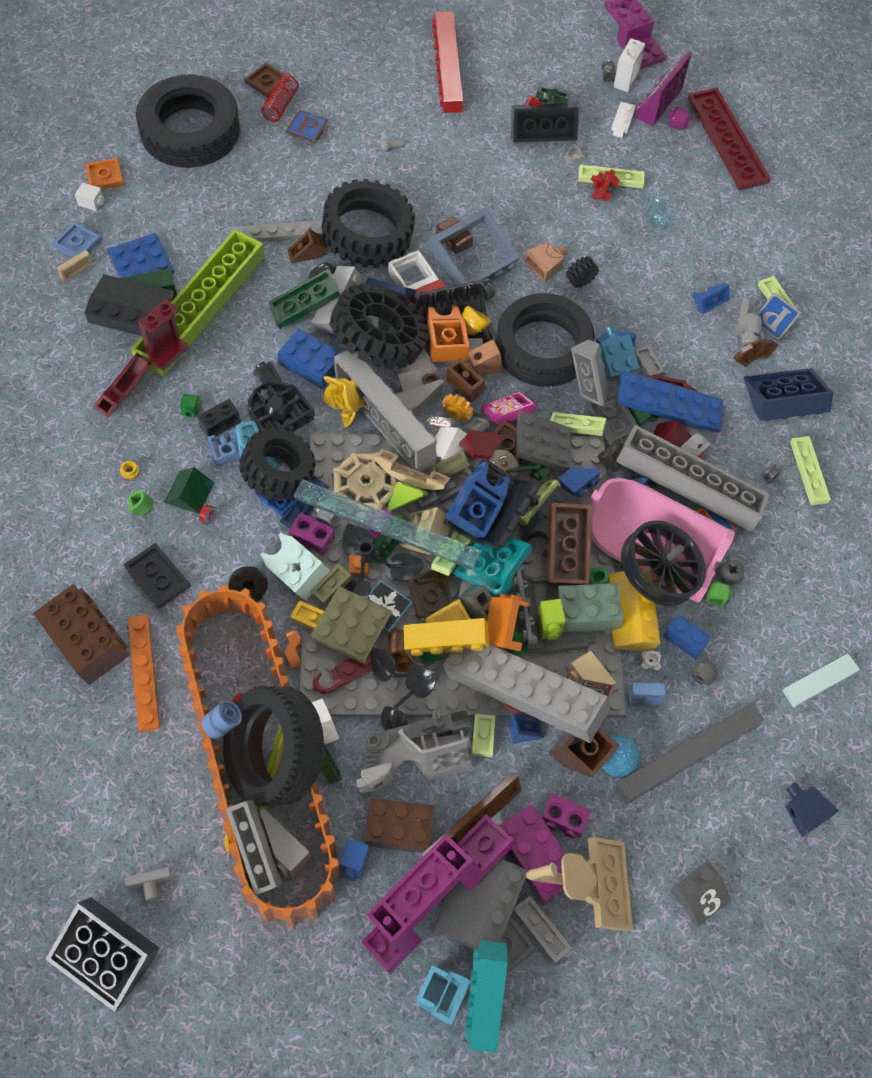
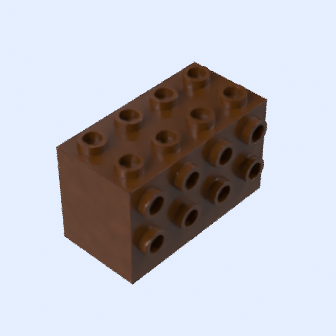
(82, 633)

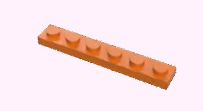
(143, 673)

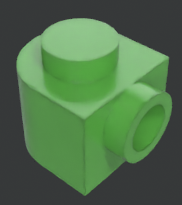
(140, 502)
(718, 594)

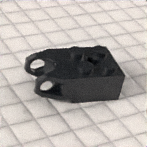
(539, 522)

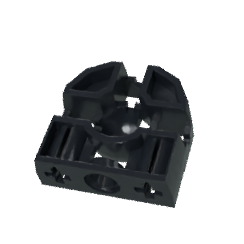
(276, 414)

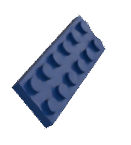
(670, 401)

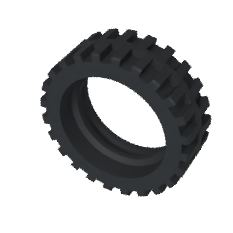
(372, 197)

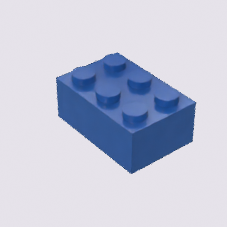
(308, 358)

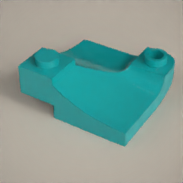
(496, 567)

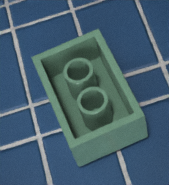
(591, 607)

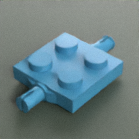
(618, 354)

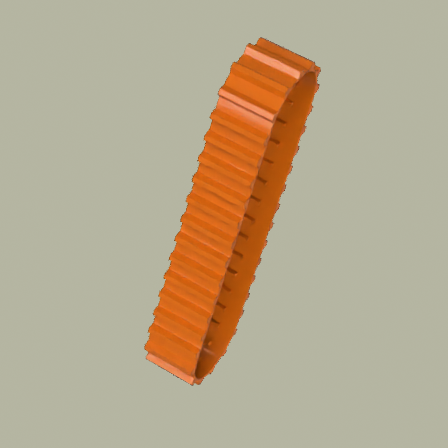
(194, 615)

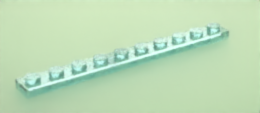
(388, 525)

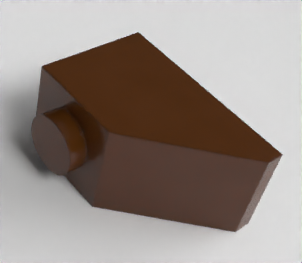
(307, 247)

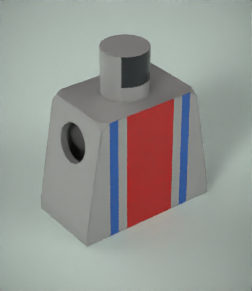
(697, 446)

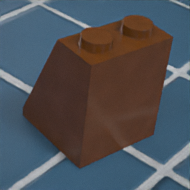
(581, 755)

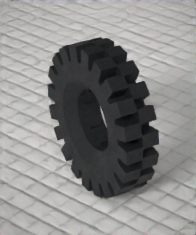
(385, 347)

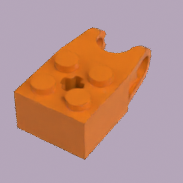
(447, 336)

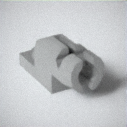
(747, 324)

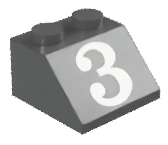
(701, 893)

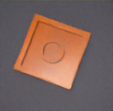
(105, 174)

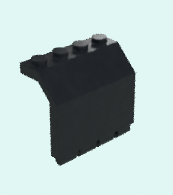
(458, 295)
(515, 504)

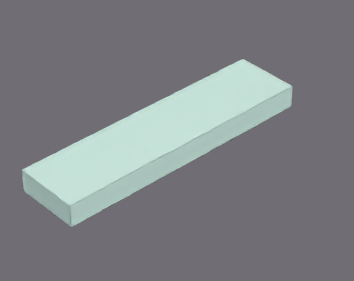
(820, 680)

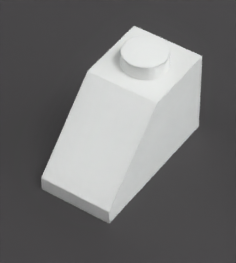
(329, 731)

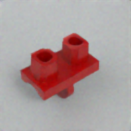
(601, 184)

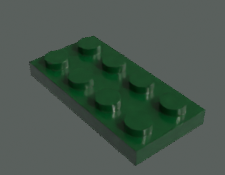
(304, 298)

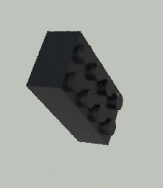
(544, 122)

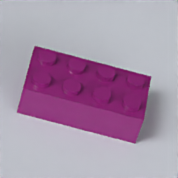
(534, 849)

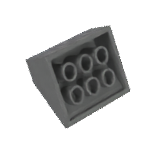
(483, 910)

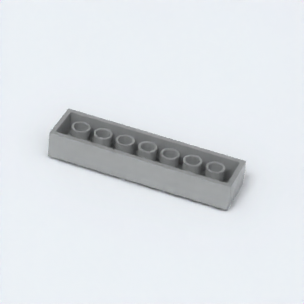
(388, 412)
(693, 478)
(530, 689)

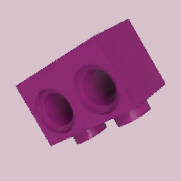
(308, 537)
(567, 811)

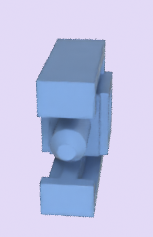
(218, 450)
(646, 694)

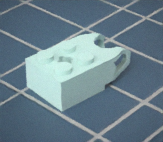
(296, 566)

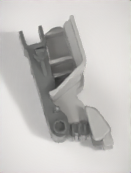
(431, 744)

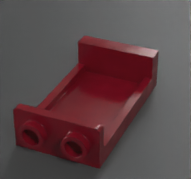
(162, 335)

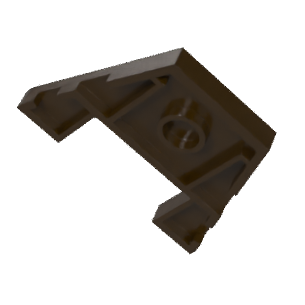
(430, 592)

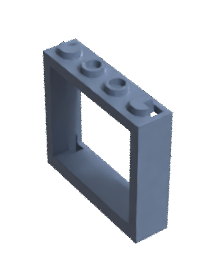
(445, 261)

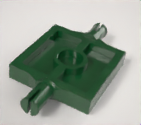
(552, 95)

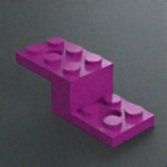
(636, 25)

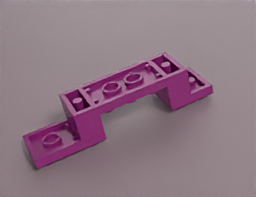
(428, 884)

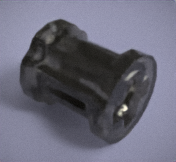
(608, 69)

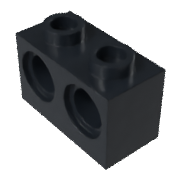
(219, 418)

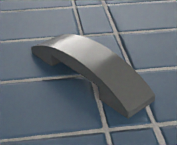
(451, 489)

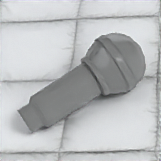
(386, 145)

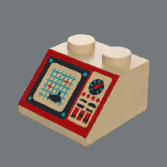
(591, 674)

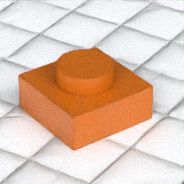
(355, 566)

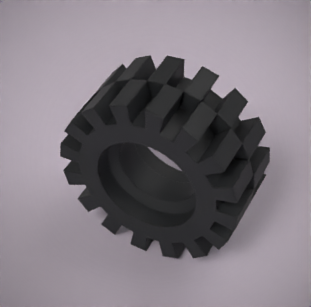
(582, 272)

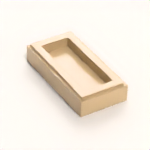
(74, 266)

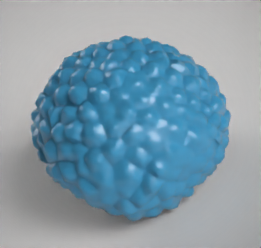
(624, 759)

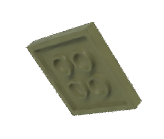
(351, 625)

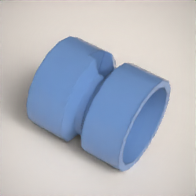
(221, 719)

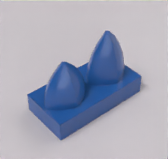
(715, 296)

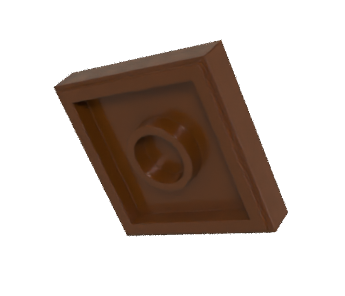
(265, 79)

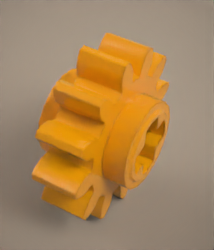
(457, 407)

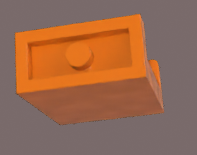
(502, 621)

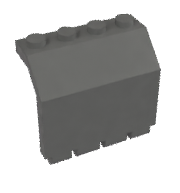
(534, 591)

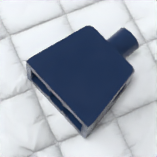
(808, 808)

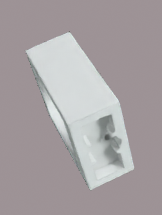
(629, 65)
(407, 262)

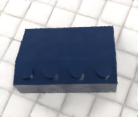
(788, 394)

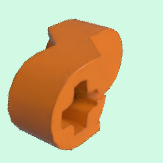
(292, 649)

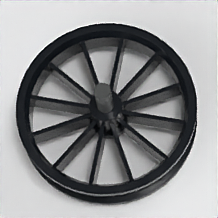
(663, 563)

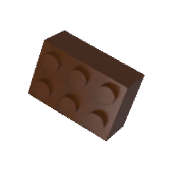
(399, 825)

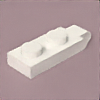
(623, 119)

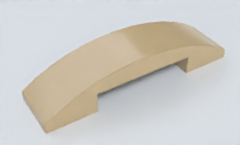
(389, 463)

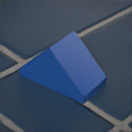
(524, 728)

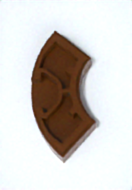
(755, 350)

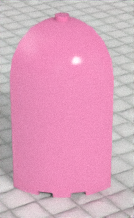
(626, 504)

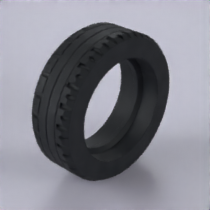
(546, 308)
(301, 751)

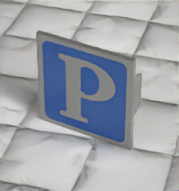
(777, 316)

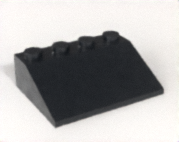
(123, 303)
(101, 953)

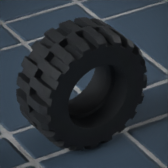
(281, 445)

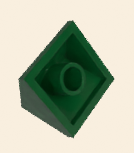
(190, 490)

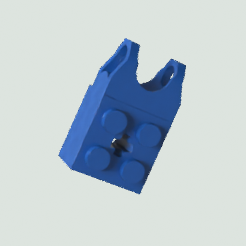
(483, 497)

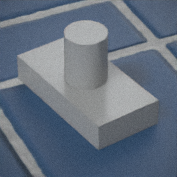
(149, 881)

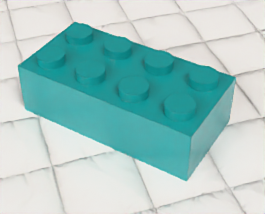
(486, 996)

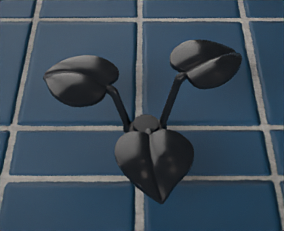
(360, 541)
(419, 680)

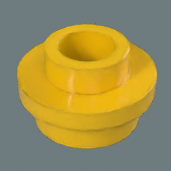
(129, 465)

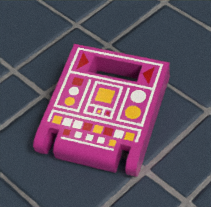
(508, 407)

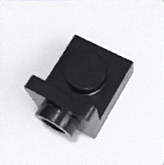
(266, 372)

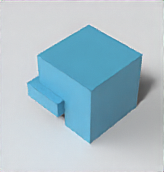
(442, 994)

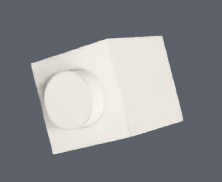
(89, 196)

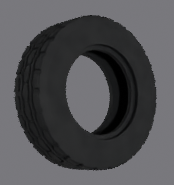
(191, 148)

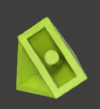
(404, 495)

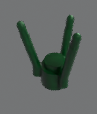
(540, 473)

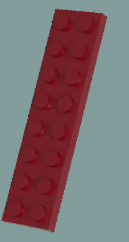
(728, 139)

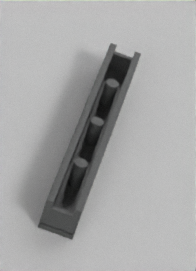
(689, 753)

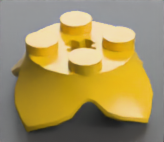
(343, 395)

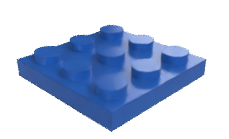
(139, 256)

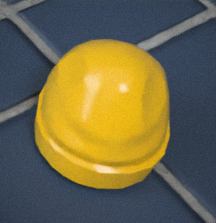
(475, 321)

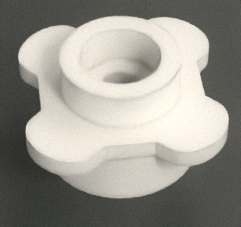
(655, 656)

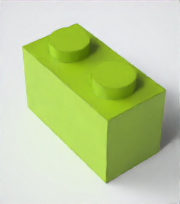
(551, 619)

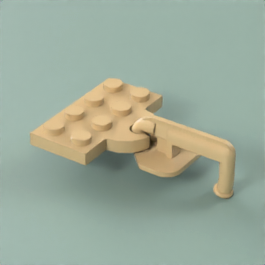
(597, 881)

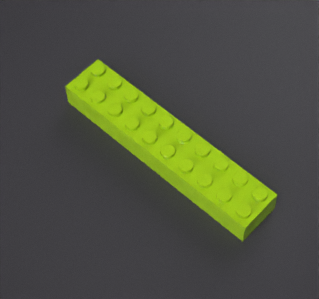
(211, 289)

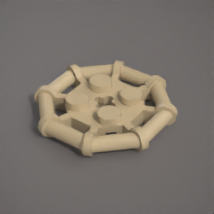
(357, 473)

